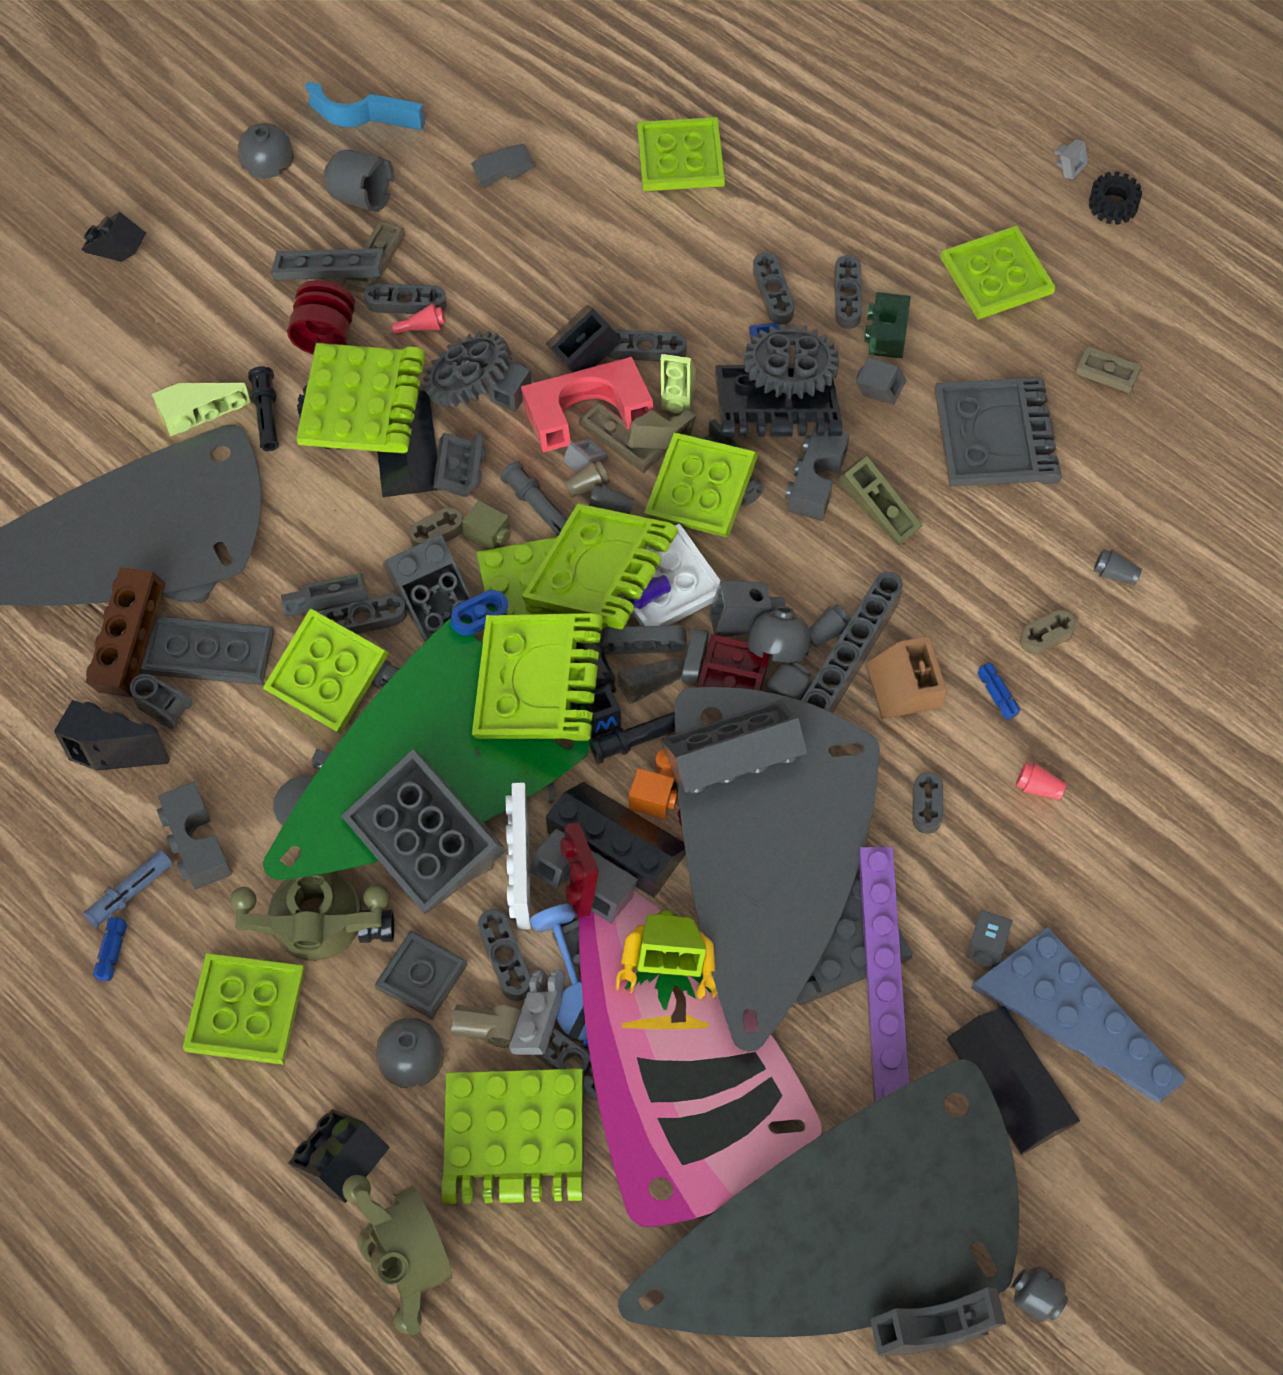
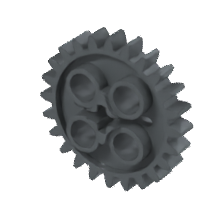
(814, 361)
(467, 369)

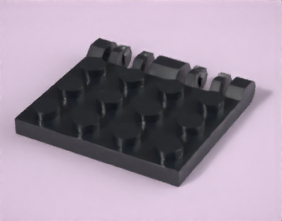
(744, 402)

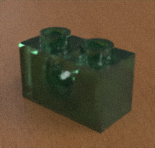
(888, 325)

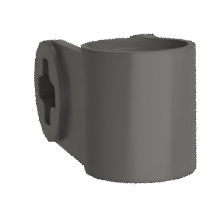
(163, 703)

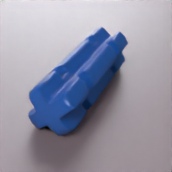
(998, 691)
(110, 949)

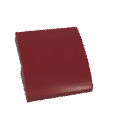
(732, 665)

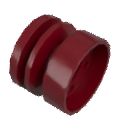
(320, 315)

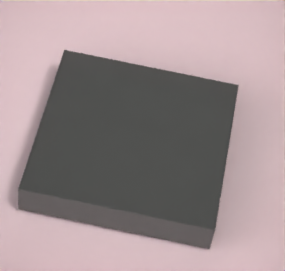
(421, 974)

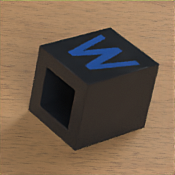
(605, 711)

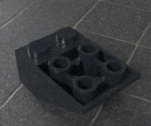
(108, 739)

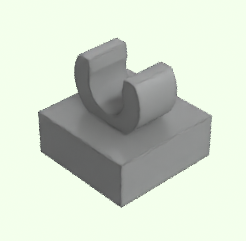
(1072, 158)

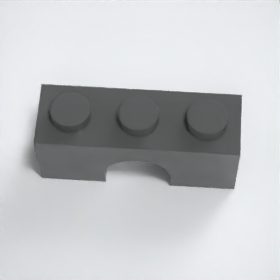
(810, 492)
(202, 858)
(613, 885)

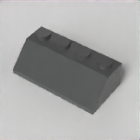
(734, 746)

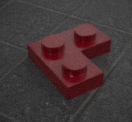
(582, 869)

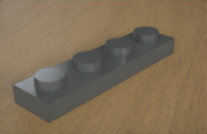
(328, 264)

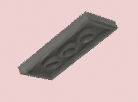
(208, 650)

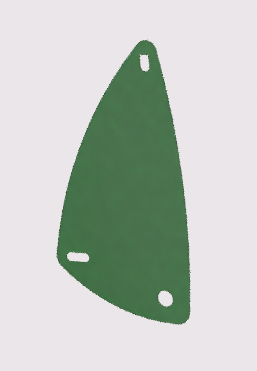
(421, 709)

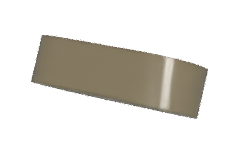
(435, 525)
(1045, 628)

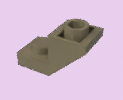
(656, 432)

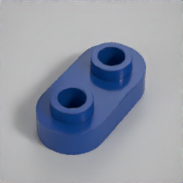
(476, 612)

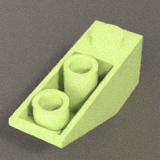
(677, 383)
(195, 403)

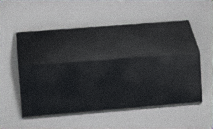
(416, 468)
(1021, 1085)

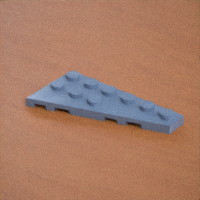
(1070, 1006)

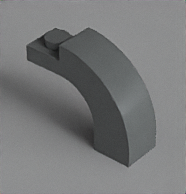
(938, 1326)

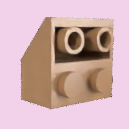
(907, 678)

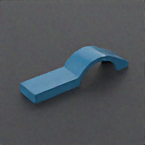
(372, 108)

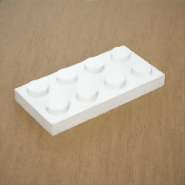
(518, 859)

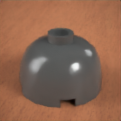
(265, 150)
(780, 634)
(409, 1052)

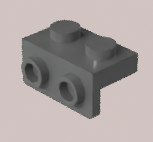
(459, 464)

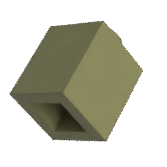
(486, 526)

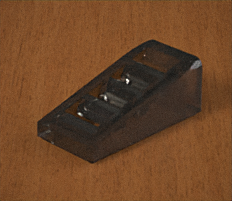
(649, 678)

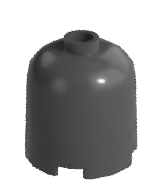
(359, 179)

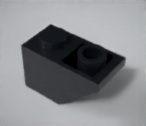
(113, 238)

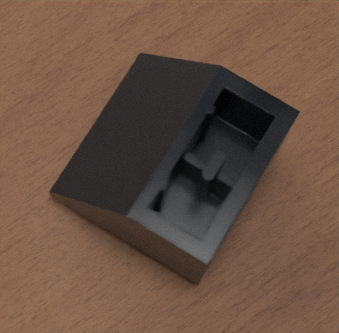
(584, 340)
(336, 1151)

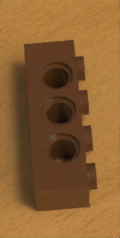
(131, 646)

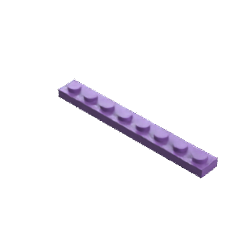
(883, 971)

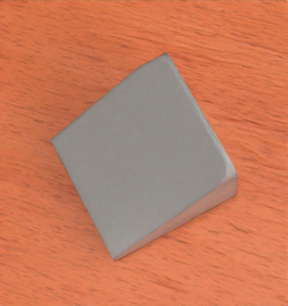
(582, 453)

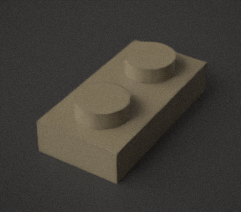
(1108, 369)

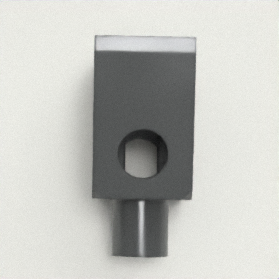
(738, 606)

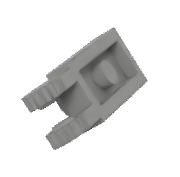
(538, 1014)

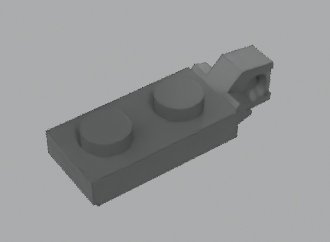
(325, 595)

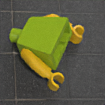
(668, 947)

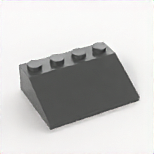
(423, 831)

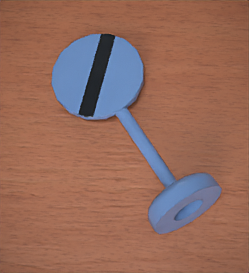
(571, 1011)

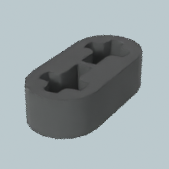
(695, 656)
(935, 802)

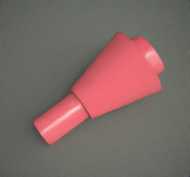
(425, 320)

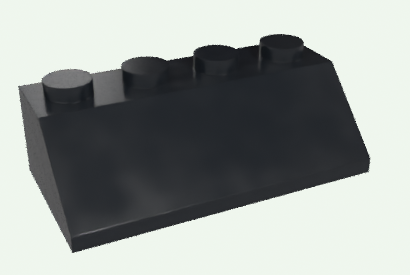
(619, 835)

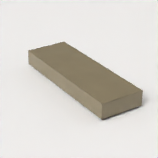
(383, 236)
(613, 433)

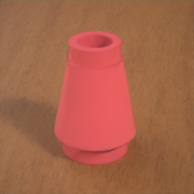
(1038, 781)

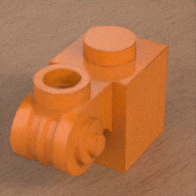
(654, 792)

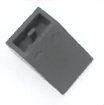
(427, 584)

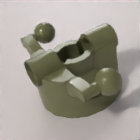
(309, 933)
(405, 1247)

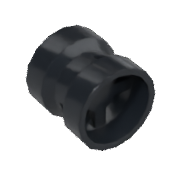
(384, 933)

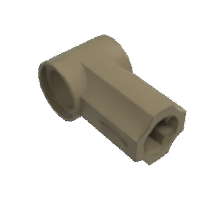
(492, 1025)

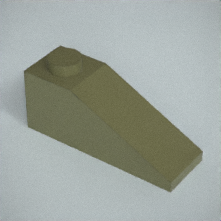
(879, 499)

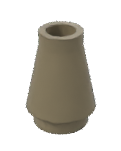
(586, 478)

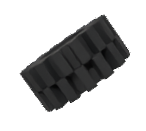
(1117, 186)

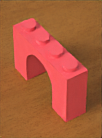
(613, 382)

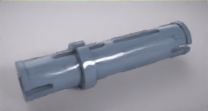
(98, 913)

